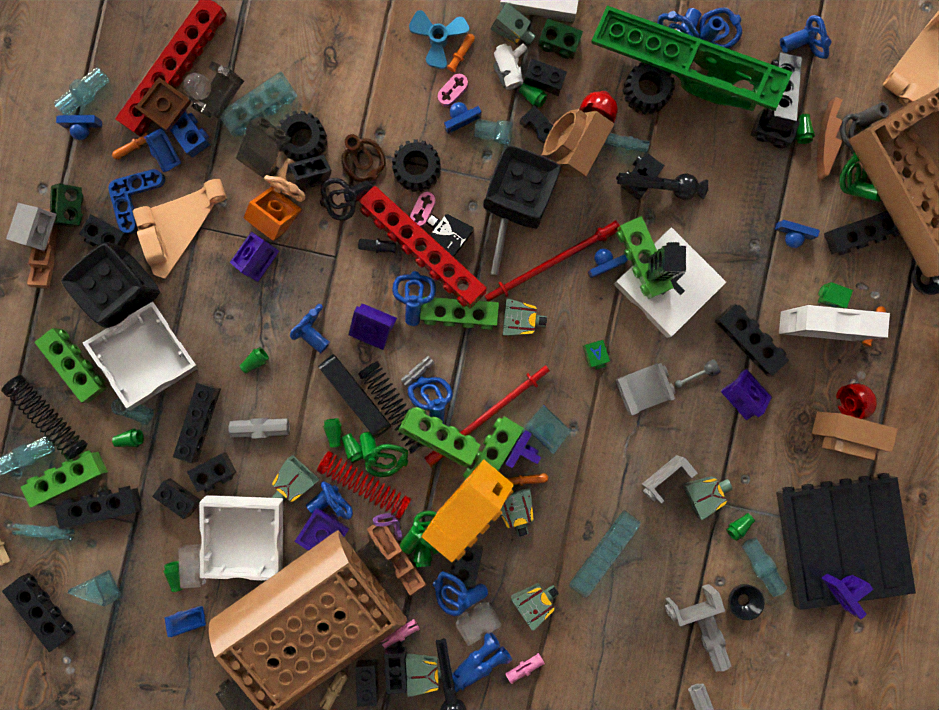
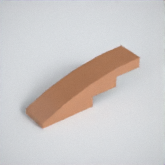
(828, 143)
(43, 262)
(390, 548)

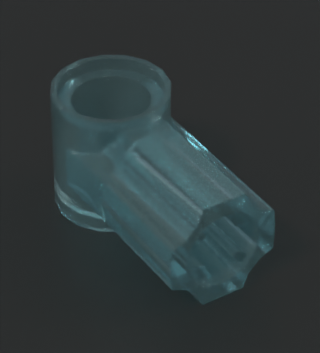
(498, 131)
(140, 414)

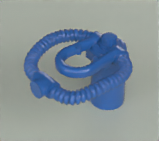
(688, 21)
(715, 25)
(806, 36)
(413, 302)
(308, 333)
(437, 406)
(328, 497)
(466, 598)

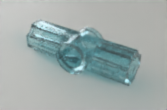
(81, 91)
(25, 455)
(764, 567)

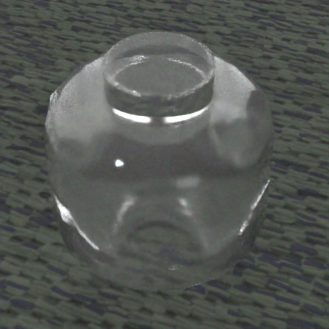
(197, 86)

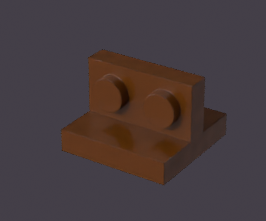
(163, 104)

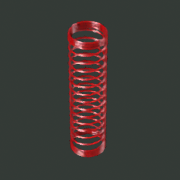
(322, 469)

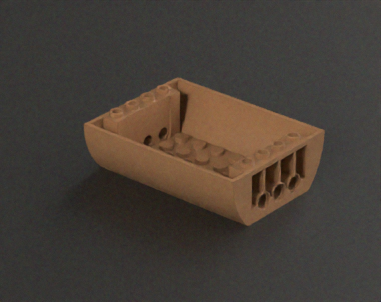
(914, 140)
(288, 613)

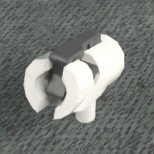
(507, 67)

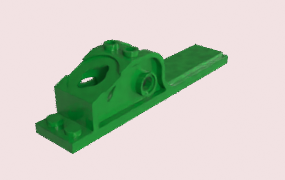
(677, 51)

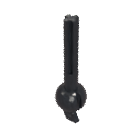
(683, 186)
(451, 701)

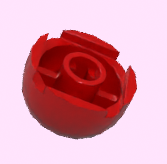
(602, 103)
(857, 400)

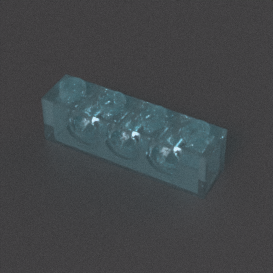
(261, 94)

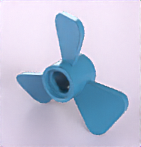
(422, 25)

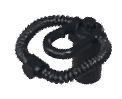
(351, 195)

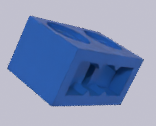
(186, 134)

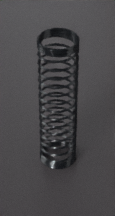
(364, 374)
(7, 389)

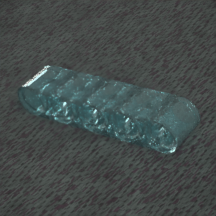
(605, 554)

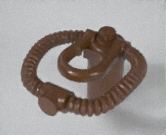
(355, 145)

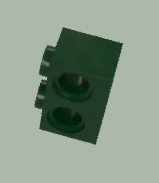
(562, 33)
(60, 204)

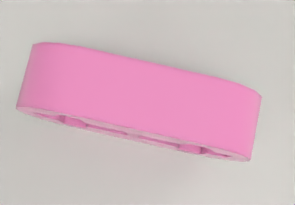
(449, 87)
(418, 208)

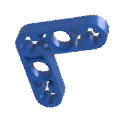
(125, 195)

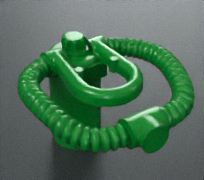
(858, 187)
(372, 453)
(414, 535)

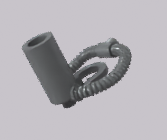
(864, 120)

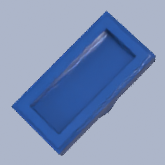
(461, 116)
(79, 124)
(162, 150)
(796, 233)
(605, 262)
(185, 621)

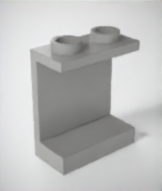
(31, 226)
(645, 388)
(663, 473)
(712, 606)

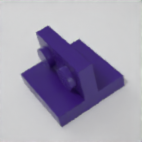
(254, 257)
(371, 326)
(747, 395)
(519, 449)
(319, 528)
(849, 592)

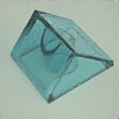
(547, 429)
(98, 589)

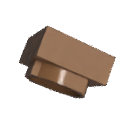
(577, 141)
(853, 435)

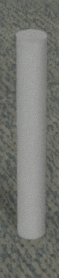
(499, 246)

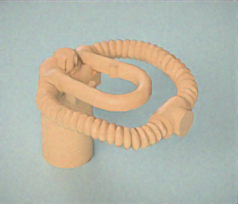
(282, 185)

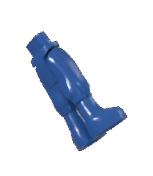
(474, 668)

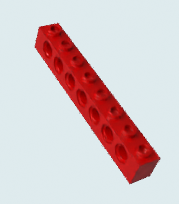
(172, 55)
(377, 199)

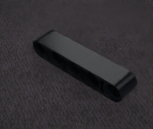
(354, 396)

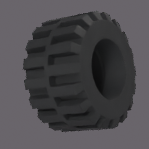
(638, 98)
(303, 121)
(412, 150)

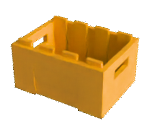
(468, 511)

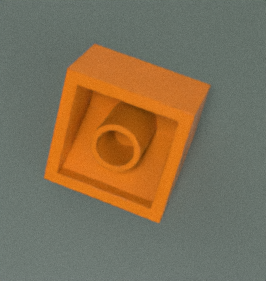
(271, 213)

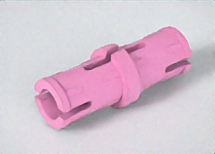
(401, 633)
(525, 668)

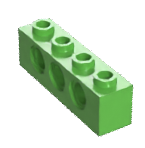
(638, 229)
(489, 309)
(50, 344)
(501, 425)
(468, 444)
(37, 494)

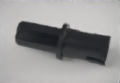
(377, 245)

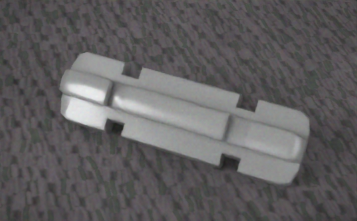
(417, 371)

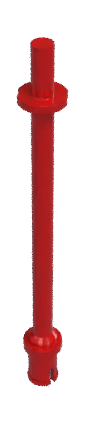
(600, 235)
(434, 457)

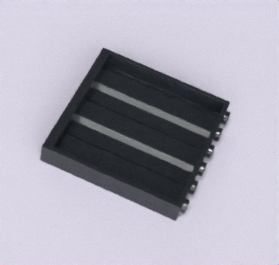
(844, 533)

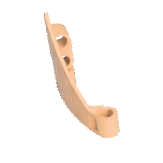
(918, 68)
(170, 227)

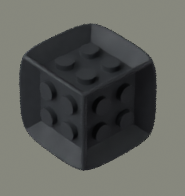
(521, 186)
(109, 285)

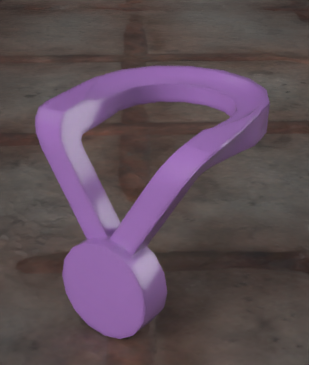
(398, 534)

